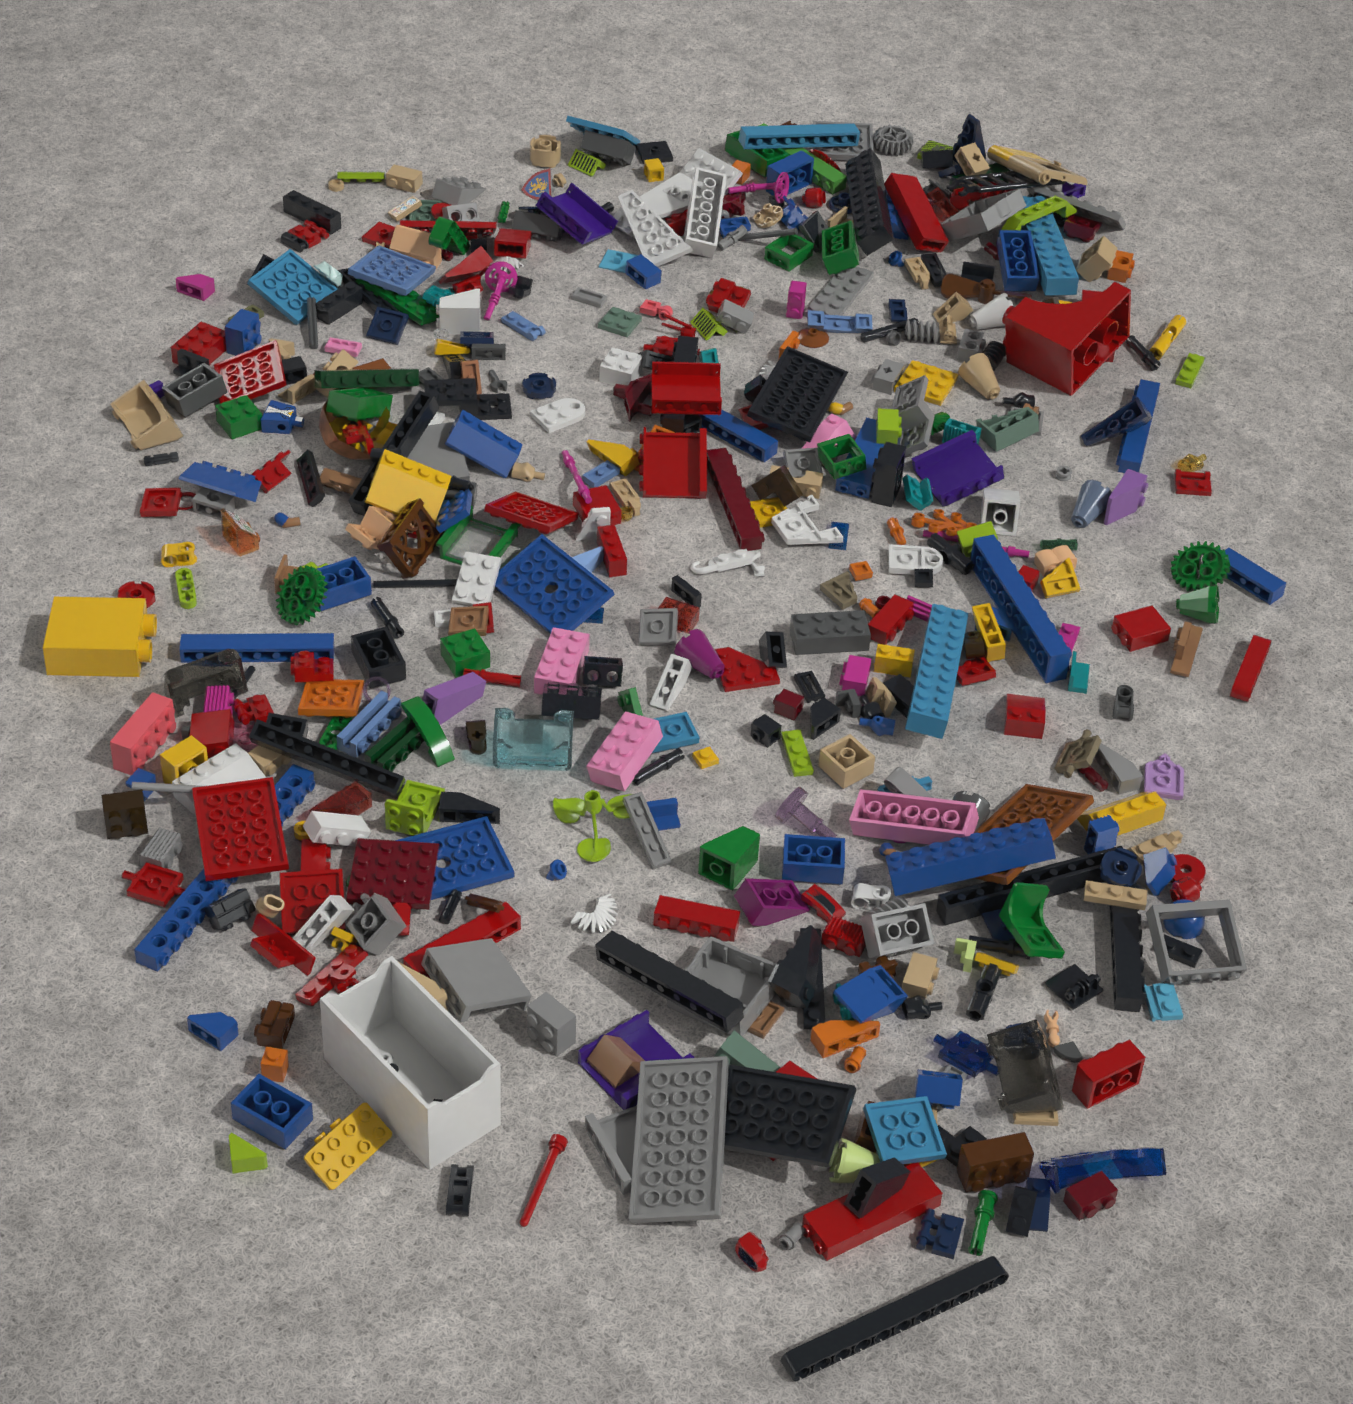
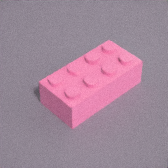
(562, 658)
(624, 751)

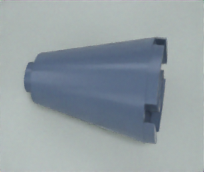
(1090, 503)

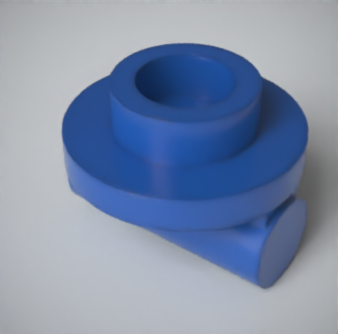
(895, 258)
(557, 870)

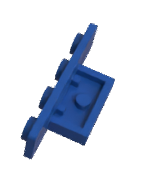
(792, 216)

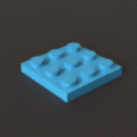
(905, 1130)

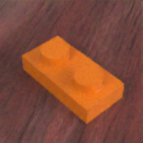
(792, 341)

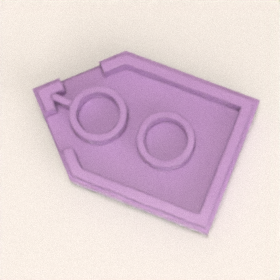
(1164, 778)

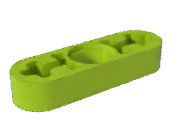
(186, 593)

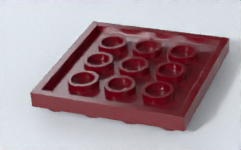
(394, 870)

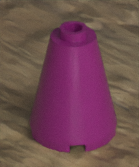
(700, 654)

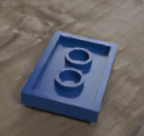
(454, 510)

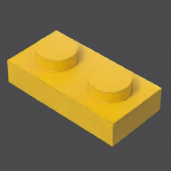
(1006, 967)

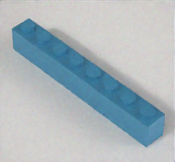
(799, 136)

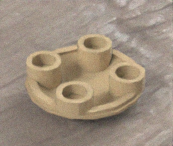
(768, 216)

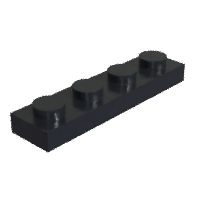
(310, 478)

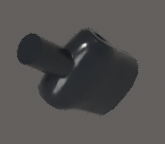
(1019, 400)
(870, 709)
(919, 1008)

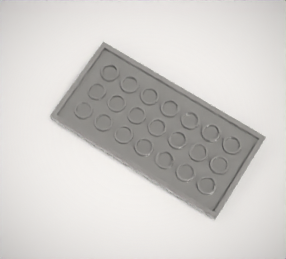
(679, 1140)

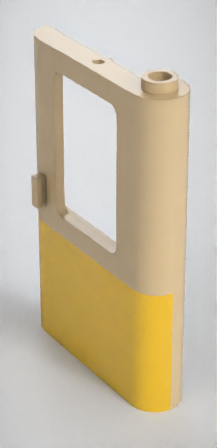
(1033, 165)

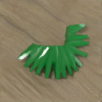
(939, 422)

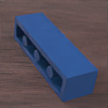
(1254, 578)

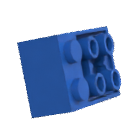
(871, 995)

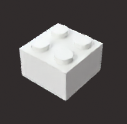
(620, 367)

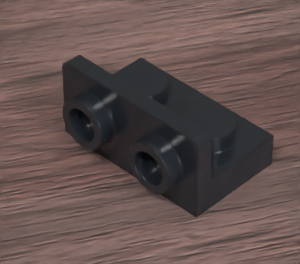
(188, 361)

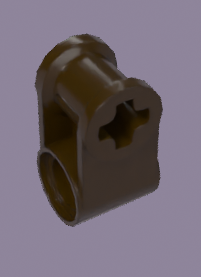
(974, 645)
(476, 736)

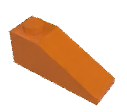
(841, 1035)

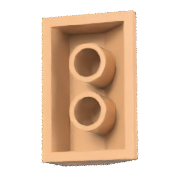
(415, 244)

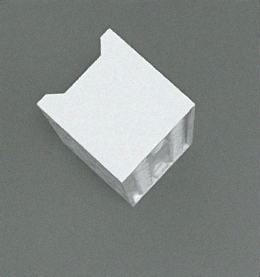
(435, 1057)

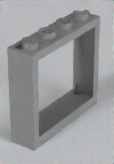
(1196, 909)

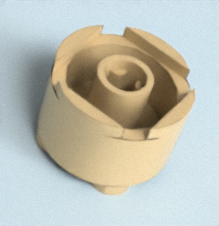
(545, 151)

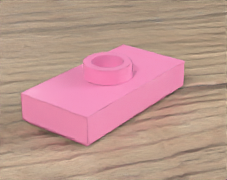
(336, 345)

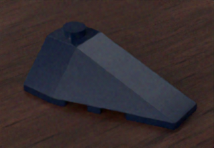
(970, 134)
(1122, 421)

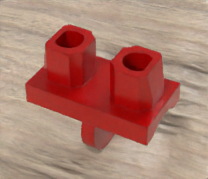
(469, 284)

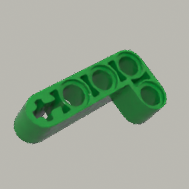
(448, 235)

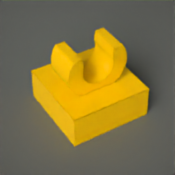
(344, 937)

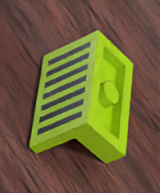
(585, 162)
(707, 324)

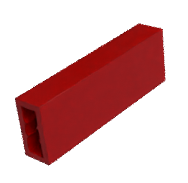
(916, 212)
(837, 1229)

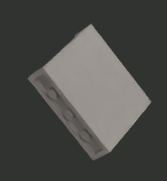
(435, 454)
(475, 977)
(615, 1143)

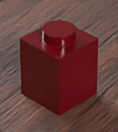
(788, 704)

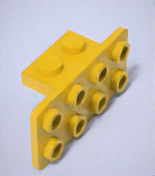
(347, 1145)

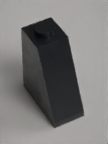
(875, 1186)

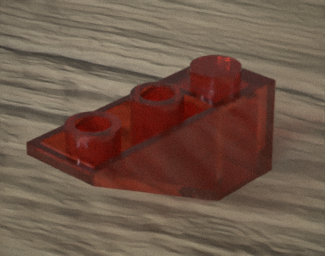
(350, 800)

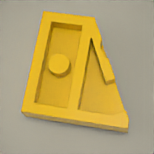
(1060, 581)

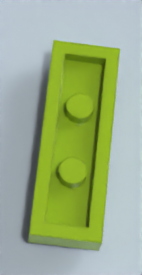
(345, 176)
(1190, 370)
(797, 753)

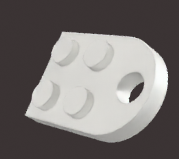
(558, 414)
(906, 558)

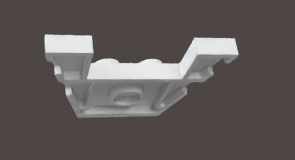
(797, 527)

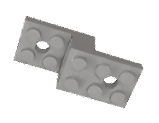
(915, 414)

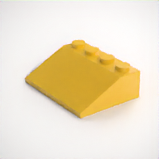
(404, 480)

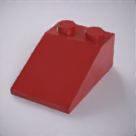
(472, 265)
(1024, 716)

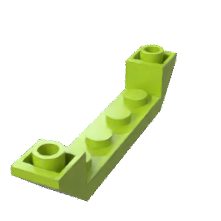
(1038, 210)

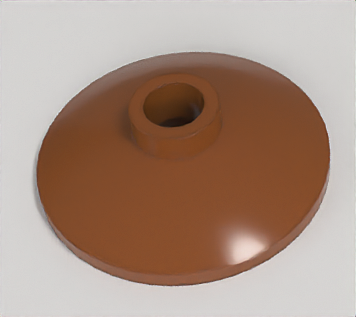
(813, 338)

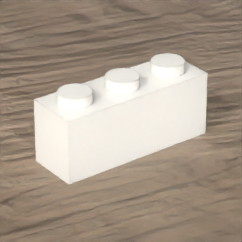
(335, 828)

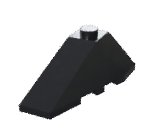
(797, 973)

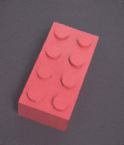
(143, 734)

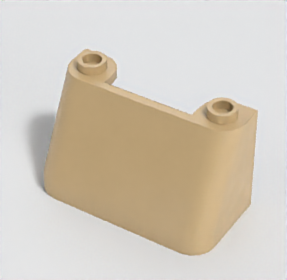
(145, 417)

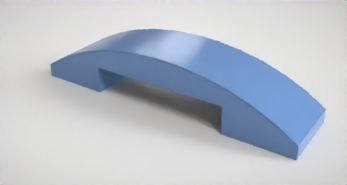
(839, 324)

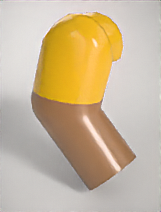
(840, 409)

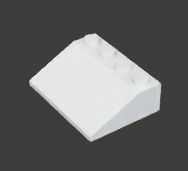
(226, 767)

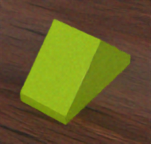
(245, 1156)

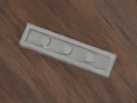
(647, 830)

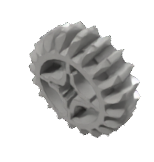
(893, 140)

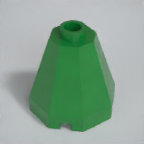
(1200, 604)

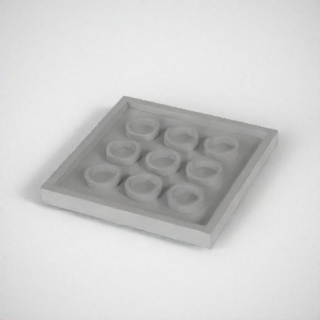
(848, 152)

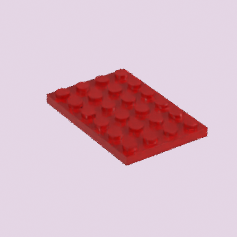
(240, 829)

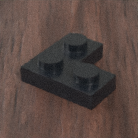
(953, 1145)

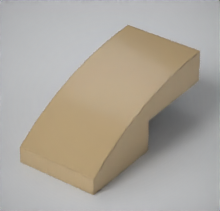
(879, 693)

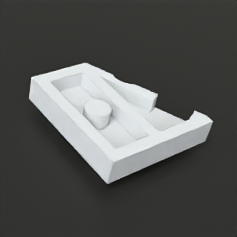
(596, 518)

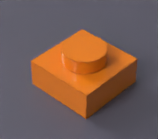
(860, 570)

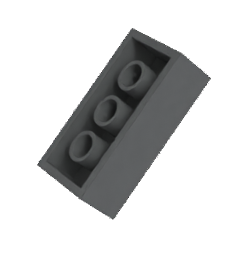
(830, 632)

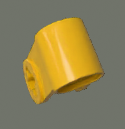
(177, 554)

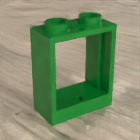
(788, 262)
(844, 445)

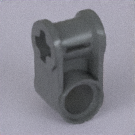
(1123, 702)

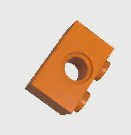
(1122, 267)

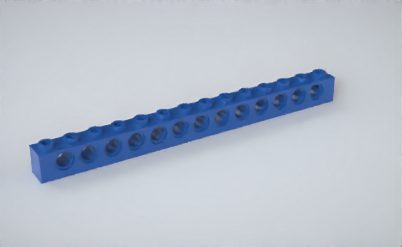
(188, 909)

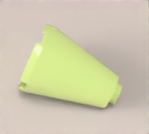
(850, 1160)

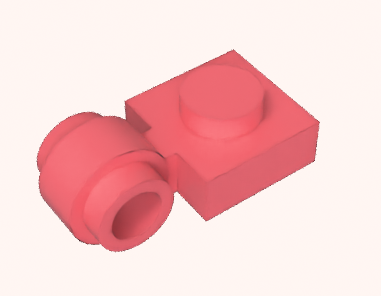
(652, 308)

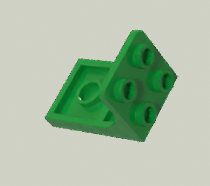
(1025, 921)

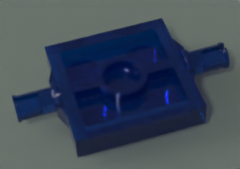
(966, 1054)

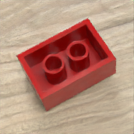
(202, 340)
(1108, 1073)

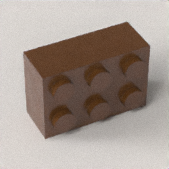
(995, 1162)

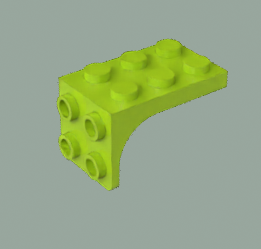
(413, 808)

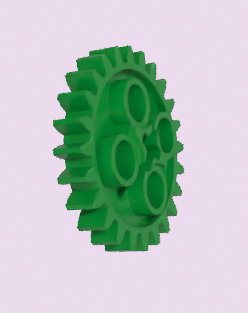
(1190, 562)
(301, 595)

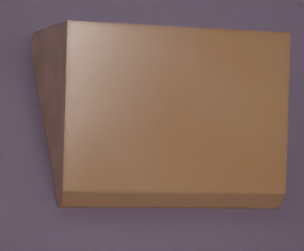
(615, 1060)

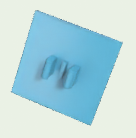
(615, 260)

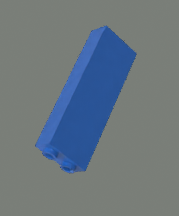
(860, 482)

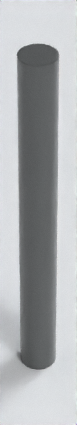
(767, 234)

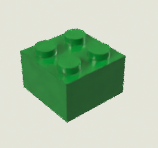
(238, 417)
(465, 651)

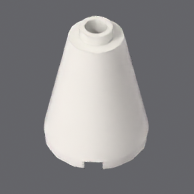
(991, 313)

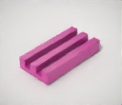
(920, 608)

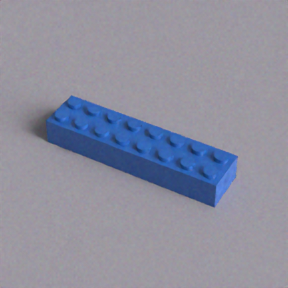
(970, 856)

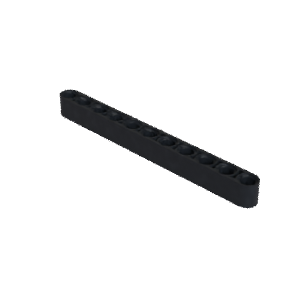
(893, 1317)

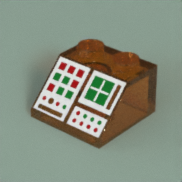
(239, 533)

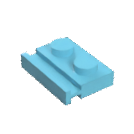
(1163, 1002)

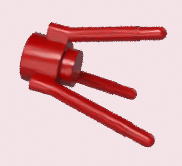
(687, 330)

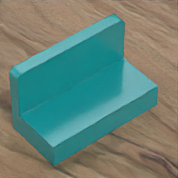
(1078, 676)

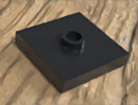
(655, 150)

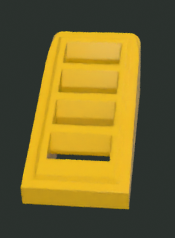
(445, 347)

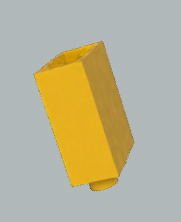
(98, 636)

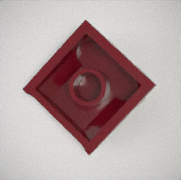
(1081, 227)

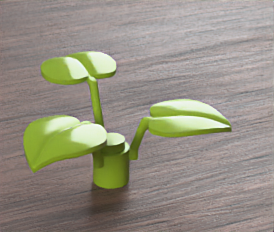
(571, 809)

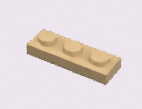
(1115, 895)

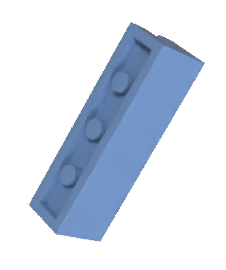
(369, 724)

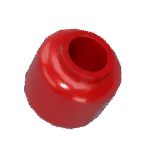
(814, 197)
(1185, 889)

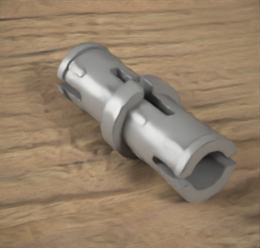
(732, 237)

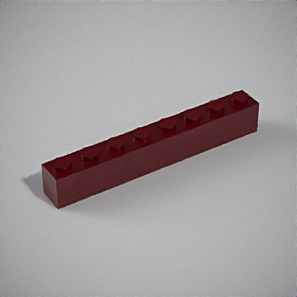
(734, 499)

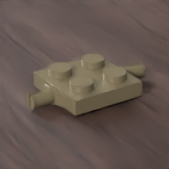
(1078, 754)

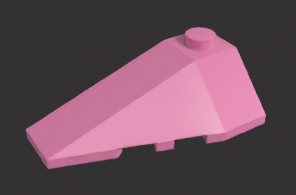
(830, 428)

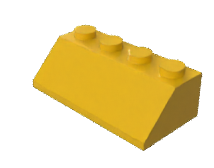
(1129, 812)

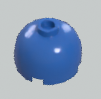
(1185, 927)

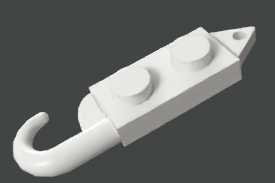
(727, 561)

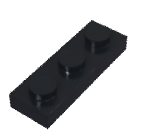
(934, 267)

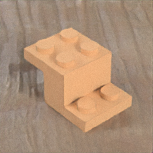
(373, 527)

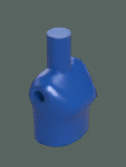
(879, 725)

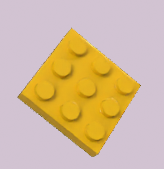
(939, 380)

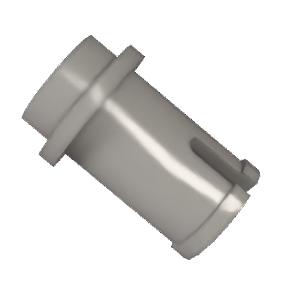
(789, 1239)

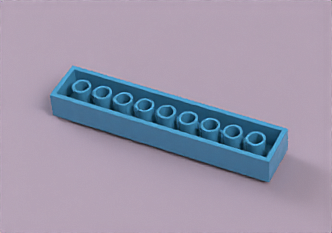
(1053, 260)
(937, 671)

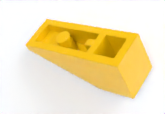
(617, 454)
(990, 632)

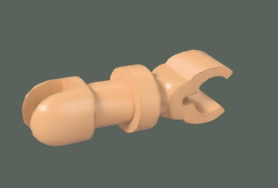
(1052, 1028)

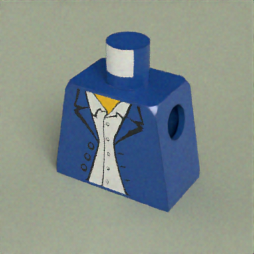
(280, 418)

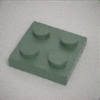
(619, 321)

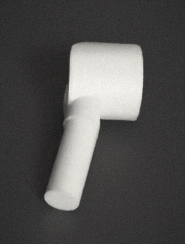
(758, 570)

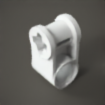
(869, 896)

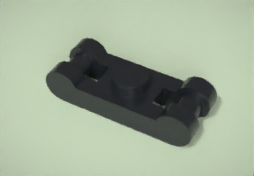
(460, 1189)

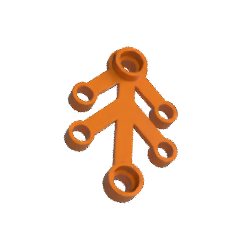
(943, 523)

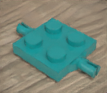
(434, 294)

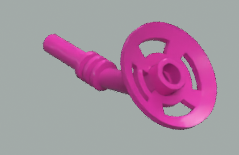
(777, 186)
(500, 281)

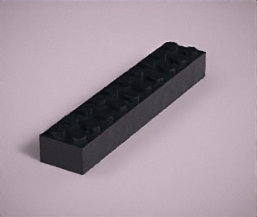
(868, 201)

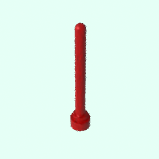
(556, 1145)

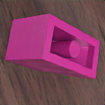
(196, 286)

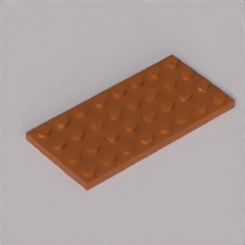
(1055, 805)

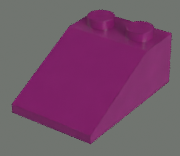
(769, 900)

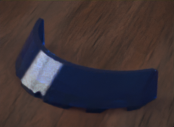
(1115, 1164)

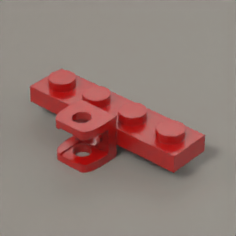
(335, 974)

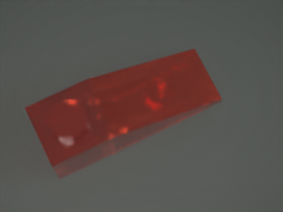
(941, 204)

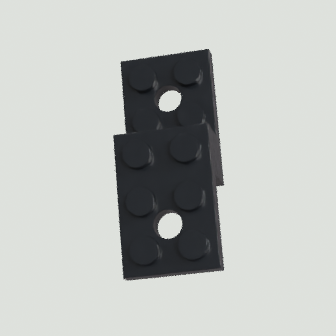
(464, 394)

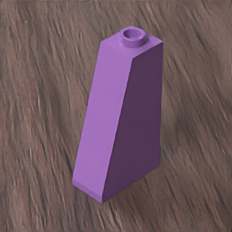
(453, 696)

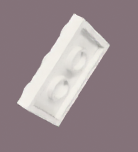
(476, 579)

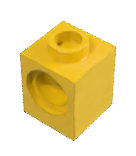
(653, 170)

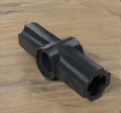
(951, 554)
(983, 992)

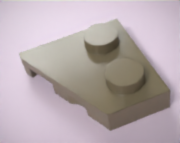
(840, 590)

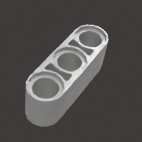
(902, 783)

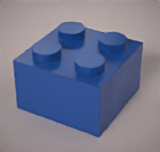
(242, 332)
(939, 1087)

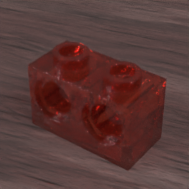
(687, 614)

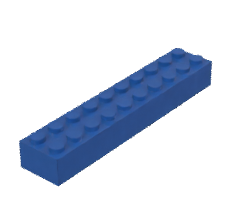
(1022, 609)

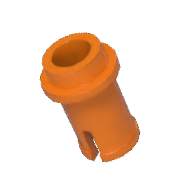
(867, 605)
(853, 1063)

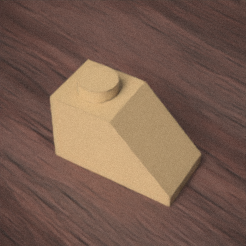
(955, 306)

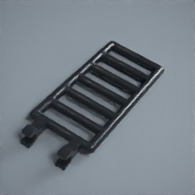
(969, 186)

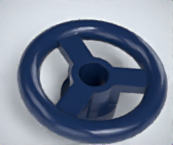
(843, 200)

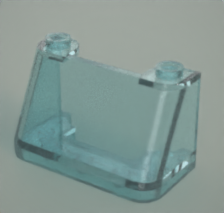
(533, 742)

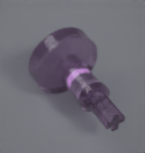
(794, 807)

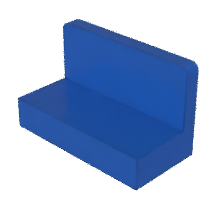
(665, 813)

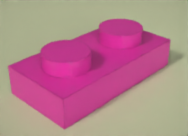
(1070, 634)

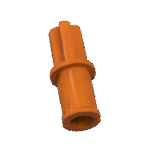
(896, 531)

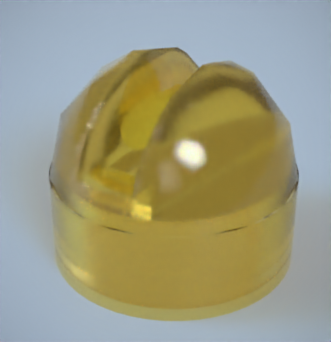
(627, 513)

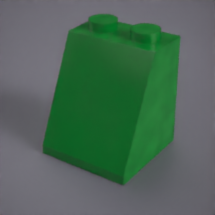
(729, 857)

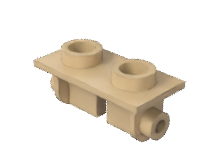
(947, 331)

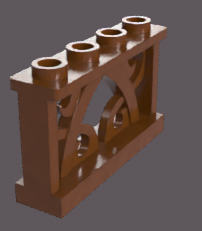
(391, 543)

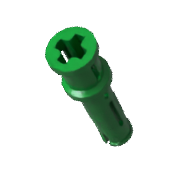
(983, 1213)

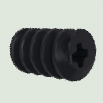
(995, 352)

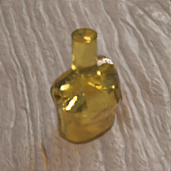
(1191, 463)

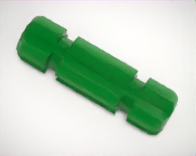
(503, 212)

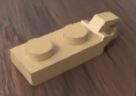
(918, 271)
(626, 495)
(1164, 840)

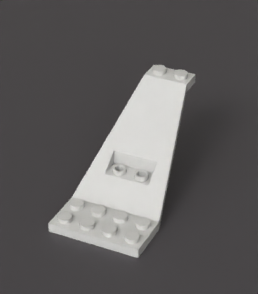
(674, 194)

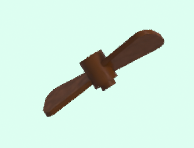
(968, 289)

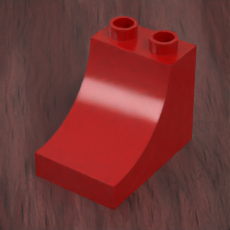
(1067, 340)

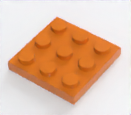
(331, 698)

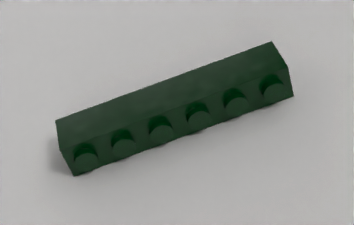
(366, 378)

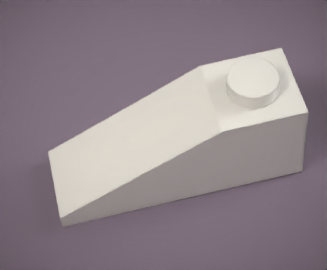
(671, 682)
(320, 925)

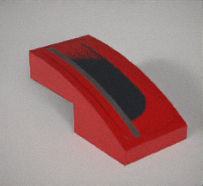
(823, 903)

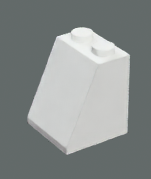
(459, 312)
(1001, 509)

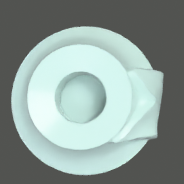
(329, 273)

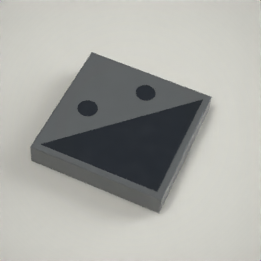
(812, 230)

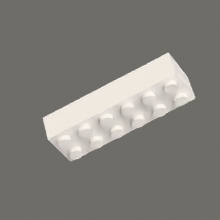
(704, 211)

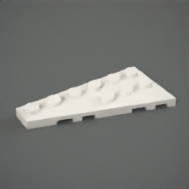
(652, 233)

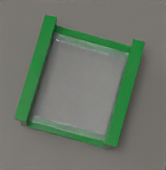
(475, 537)

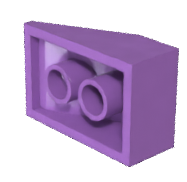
(1126, 496)

